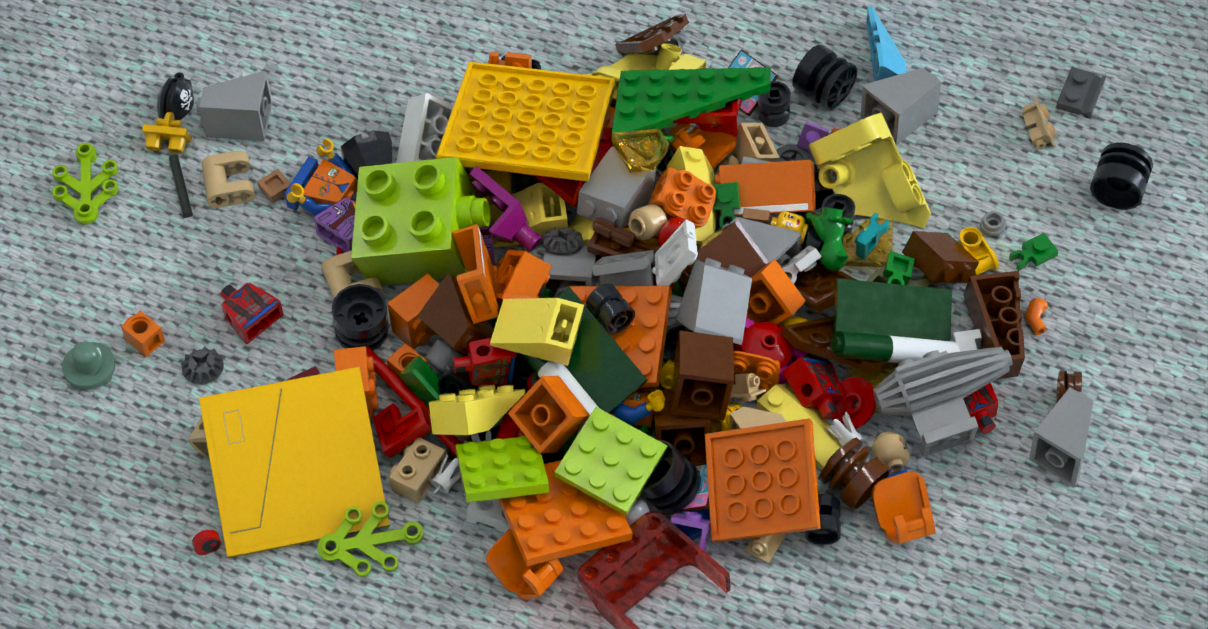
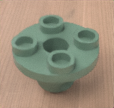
(88, 365)

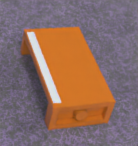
(772, 186)
(479, 281)

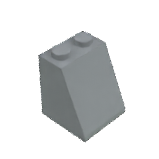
(904, 101)
(236, 108)
(615, 191)
(772, 240)
(569, 270)
(716, 300)
(1062, 437)

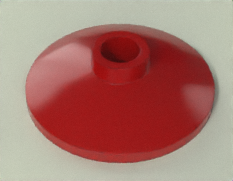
(754, 342)
(854, 391)

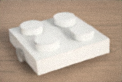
(675, 254)

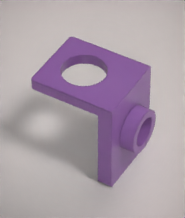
(811, 134)
(694, 520)

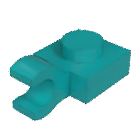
(868, 239)

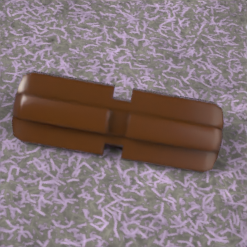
(609, 230)

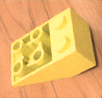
(542, 209)
(538, 327)
(472, 410)

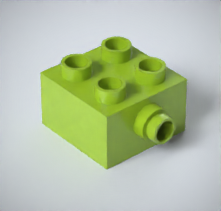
(409, 217)

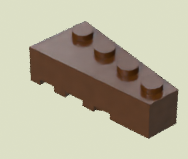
(996, 311)

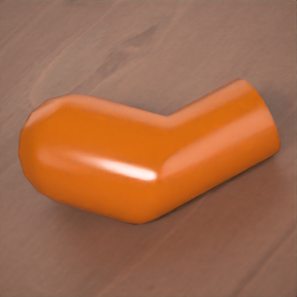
(1033, 313)

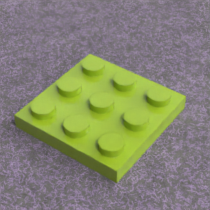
(610, 461)
(501, 469)

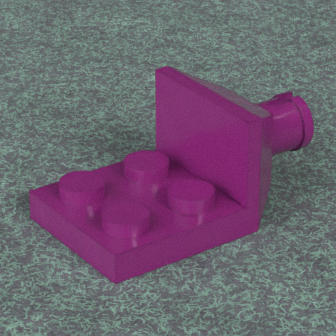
(513, 222)

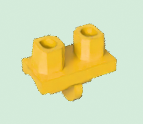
(166, 130)

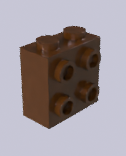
(940, 257)

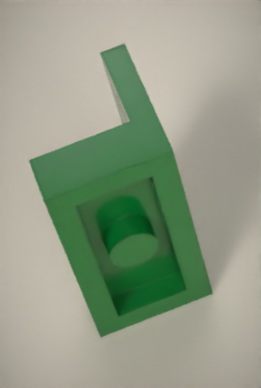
(421, 380)

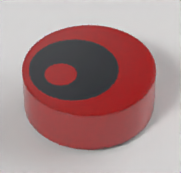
(206, 542)

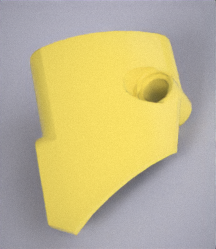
(667, 59)
(871, 172)

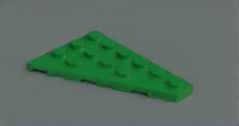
(660, 96)

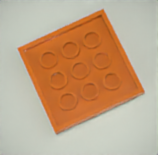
(646, 335)
(762, 481)
(561, 522)

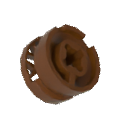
(1068, 380)

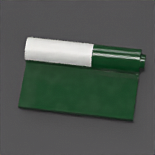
(890, 321)
(598, 367)

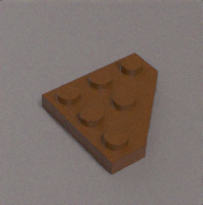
(649, 39)
(816, 339)

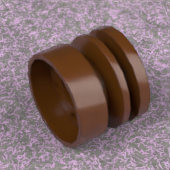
(850, 470)

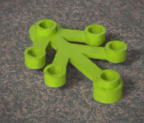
(86, 186)
(366, 540)

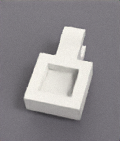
(802, 261)

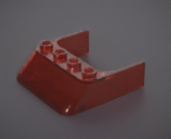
(630, 570)

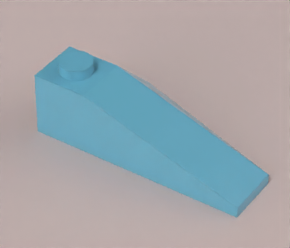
(884, 53)

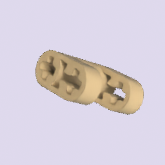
(218, 190)
(338, 272)

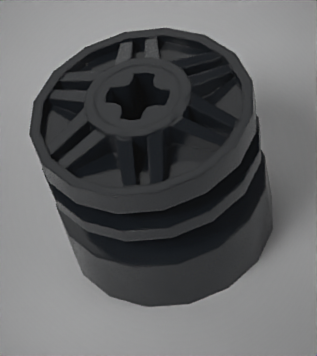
(824, 77)
(1121, 176)
(360, 317)
(672, 482)

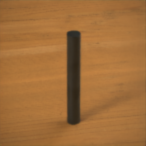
(180, 186)

